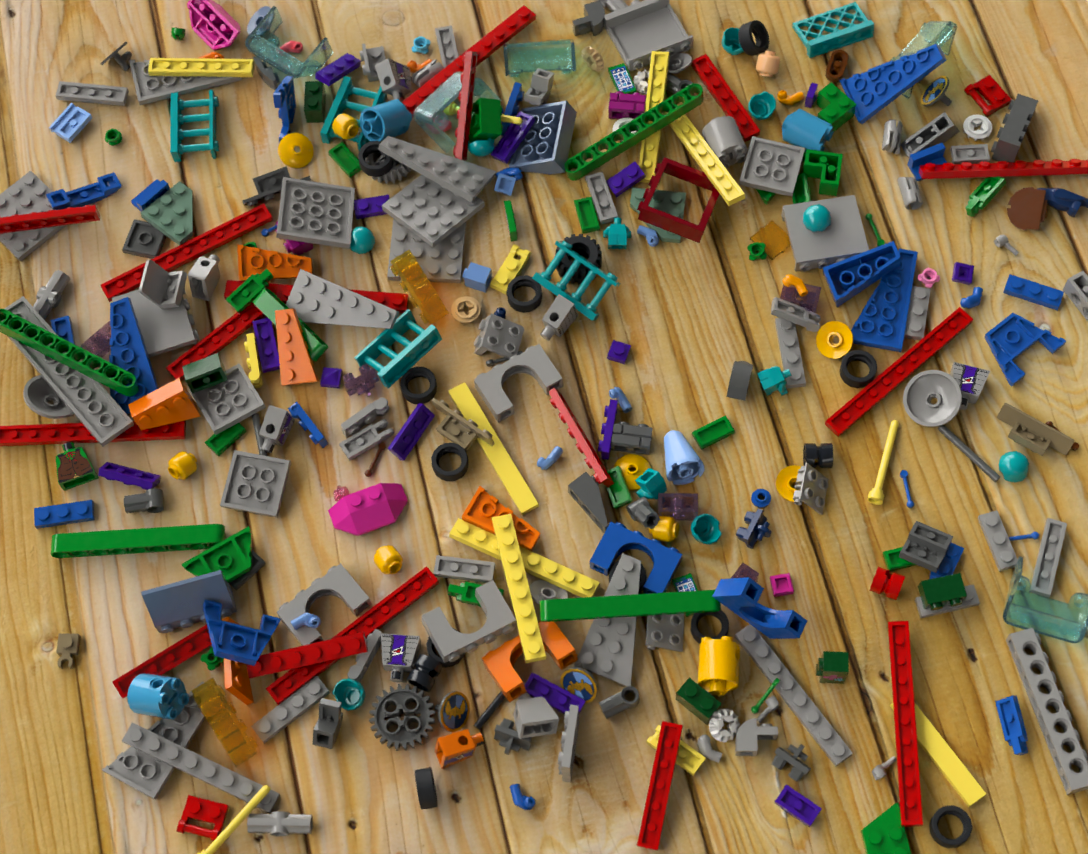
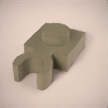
(67, 647)

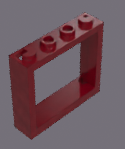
(670, 222)

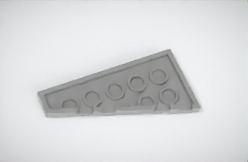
(158, 88)
(450, 172)
(328, 303)
(611, 641)
(147, 772)

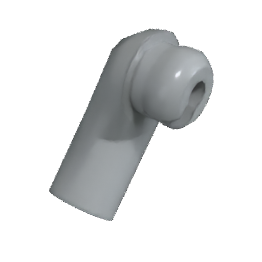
(706, 749)

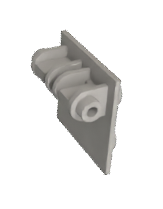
(810, 488)
(665, 632)

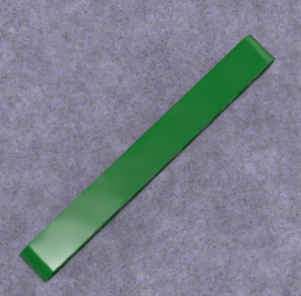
(638, 124)
(71, 358)
(136, 540)
(628, 605)

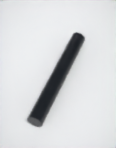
(489, 711)

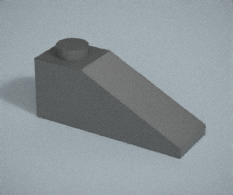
(933, 133)
(587, 495)

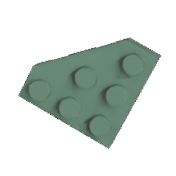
(665, 201)
(172, 213)

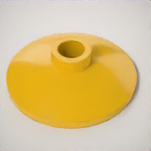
(292, 158)
(826, 336)
(636, 462)
(784, 481)

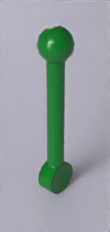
(880, 241)
(755, 709)

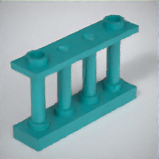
(341, 102)
(178, 119)
(560, 288)
(406, 358)

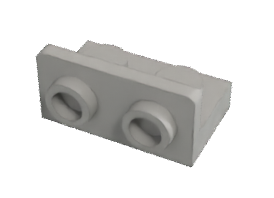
(371, 57)

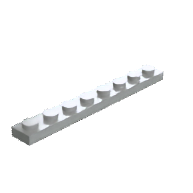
(794, 695)
(197, 766)

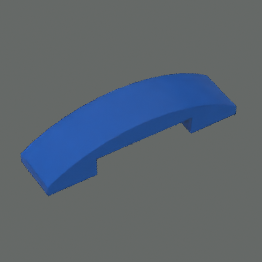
(85, 195)

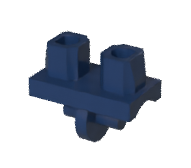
(757, 528)

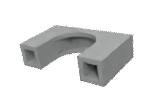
(531, 362)
(335, 583)
(452, 643)

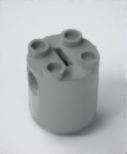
(725, 140)

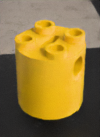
(718, 665)

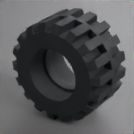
(585, 247)

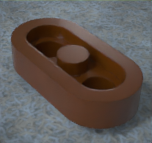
(835, 66)

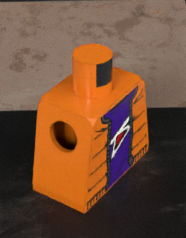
(457, 747)

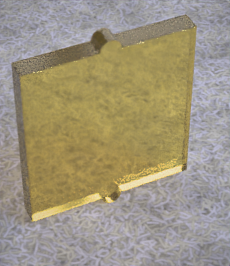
(774, 239)

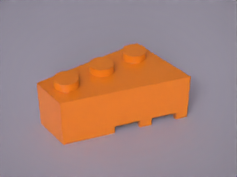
(164, 406)

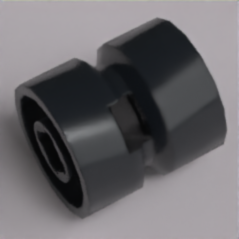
(818, 455)
(425, 671)

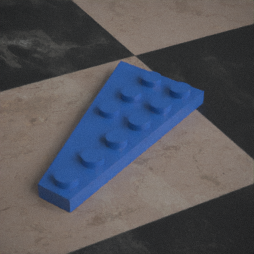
(888, 81)
(886, 312)
(129, 352)

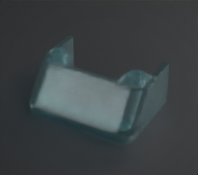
(930, 33)
(265, 46)
(539, 54)
(430, 112)
(1043, 614)

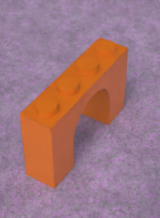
(502, 660)

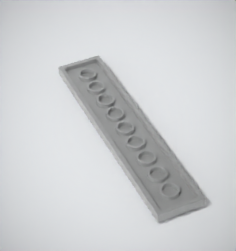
(80, 393)

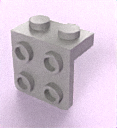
(162, 287)
(498, 336)

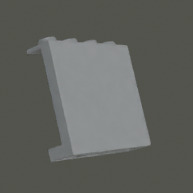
(644, 29)
(836, 243)
(162, 328)

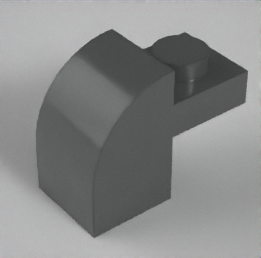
(593, 19)
(739, 380)
(329, 723)

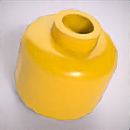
(345, 126)
(182, 465)
(665, 530)
(388, 560)

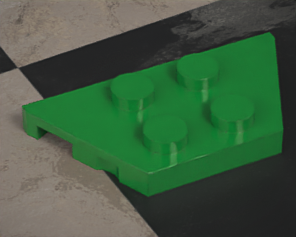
(230, 556)
(885, 834)

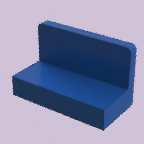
(930, 155)
(150, 194)

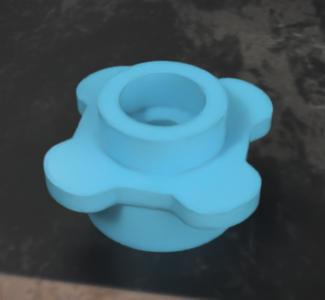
(423, 42)

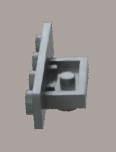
(268, 185)

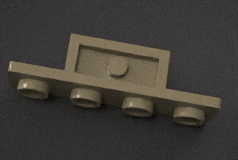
(458, 429)
(1032, 432)

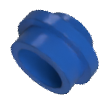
(761, 503)

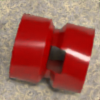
(887, 583)

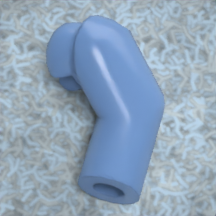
(650, 234)
(622, 399)
(551, 459)
(306, 619)

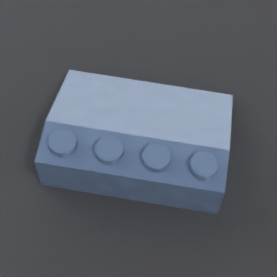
(547, 141)
(182, 601)

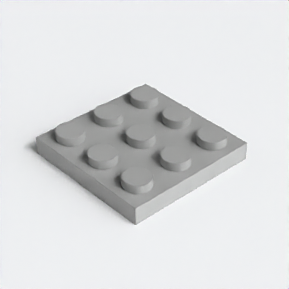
(772, 166)
(229, 401)
(255, 483)
(568, 742)

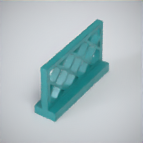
(836, 38)

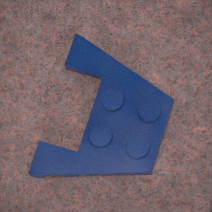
(285, 100)
(1014, 337)
(234, 640)

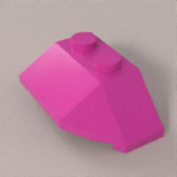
(212, 23)
(369, 508)

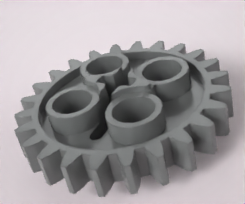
(403, 735)

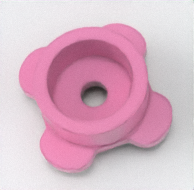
(928, 272)

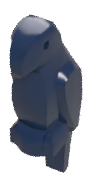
(1064, 200)

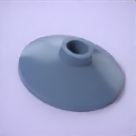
(256, 18)

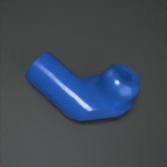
(515, 172)
(974, 300)
(521, 800)

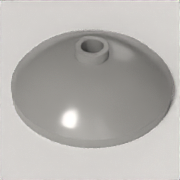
(923, 389)
(44, 400)

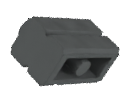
(631, 438)

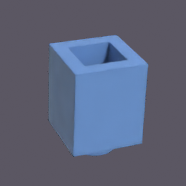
(477, 277)

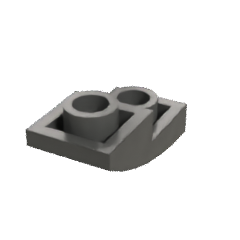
(266, 73)

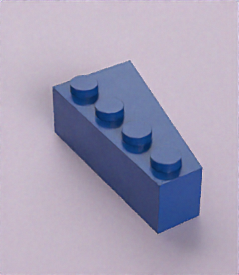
(860, 271)

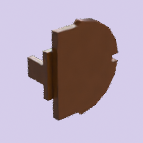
(1028, 208)

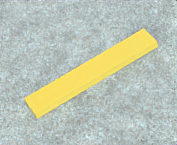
(201, 67)
(946, 760)

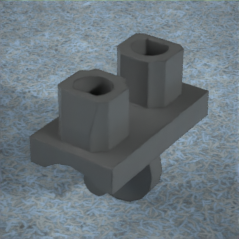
(509, 738)
(783, 757)

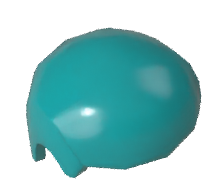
(730, 41)
(762, 105)
(481, 147)
(816, 218)
(362, 240)
(1014, 466)
(706, 529)
(349, 693)

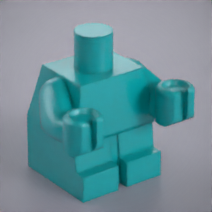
(617, 235)
(774, 379)
(651, 484)

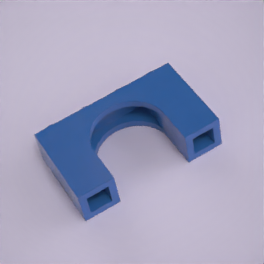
(619, 539)
(742, 598)

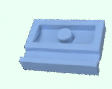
(70, 122)

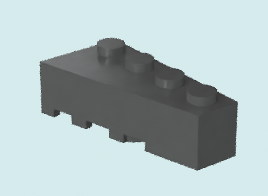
(1014, 129)

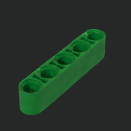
(269, 303)

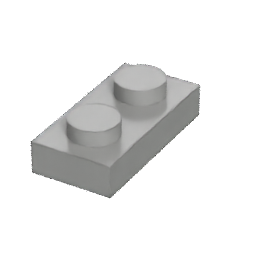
(970, 153)

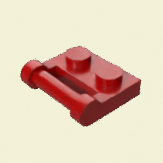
(991, 92)
(203, 811)

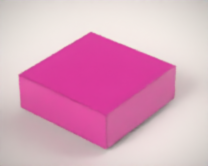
(781, 585)

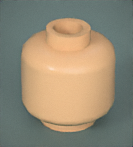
(768, 64)

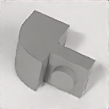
(540, 87)
(748, 735)

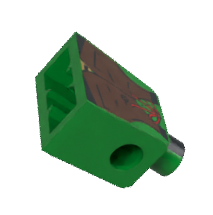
(74, 467)

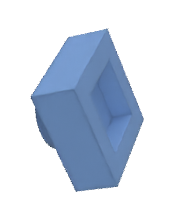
(504, 184)

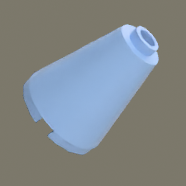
(681, 459)

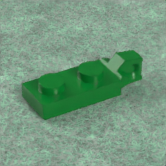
(984, 194)
(249, 290)
(466, 592)

